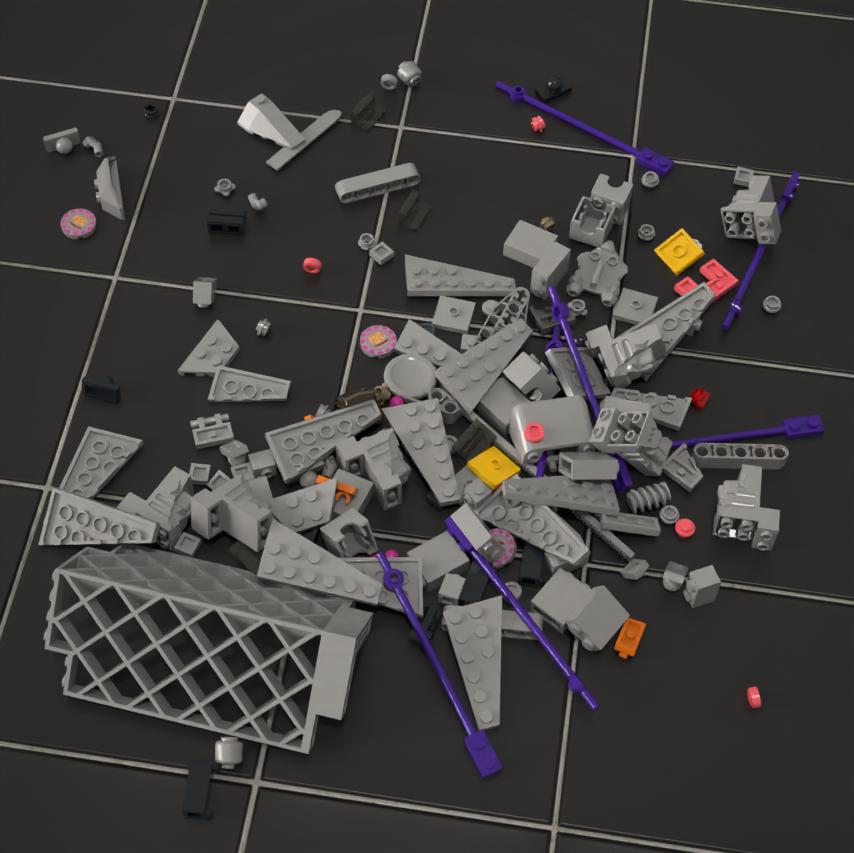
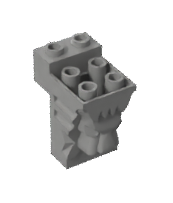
(753, 213)
(627, 355)
(633, 438)
(379, 462)
(167, 505)
(234, 510)
(740, 511)

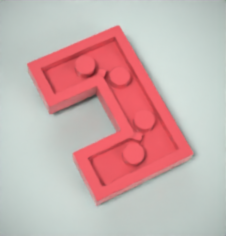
(720, 280)

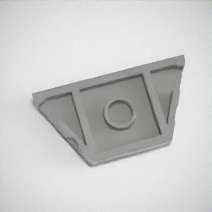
(213, 350)
(306, 507)

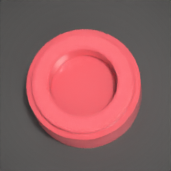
(312, 265)
(534, 432)
(754, 697)

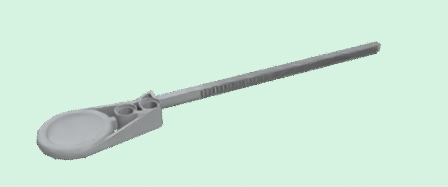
(414, 378)

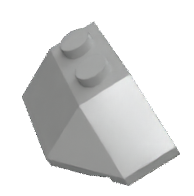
(109, 188)

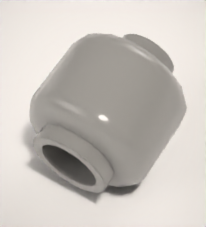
(409, 73)
(228, 752)

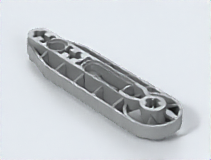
(512, 305)

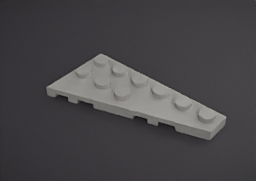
(477, 369)
(424, 439)
(97, 461)
(563, 492)
(412, 571)

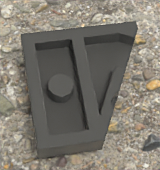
(545, 320)

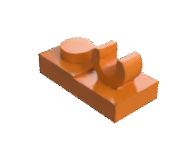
(345, 489)
(629, 637)

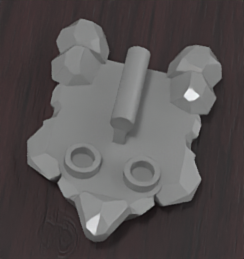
(598, 274)

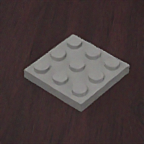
(568, 375)

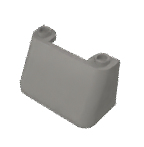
(564, 423)

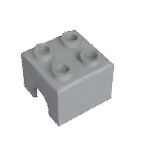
(605, 194)
(591, 224)
(532, 378)
(349, 535)

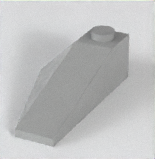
(265, 119)

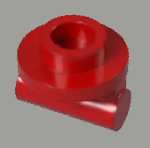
(700, 398)

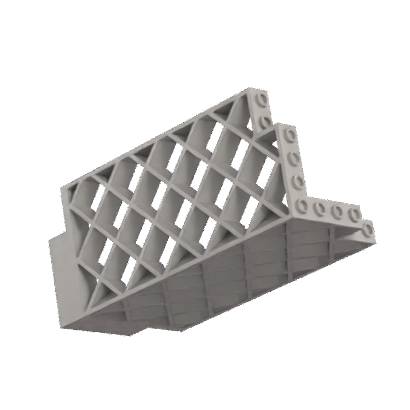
(192, 591)

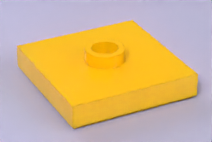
(679, 252)
(493, 467)

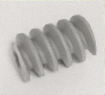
(648, 496)

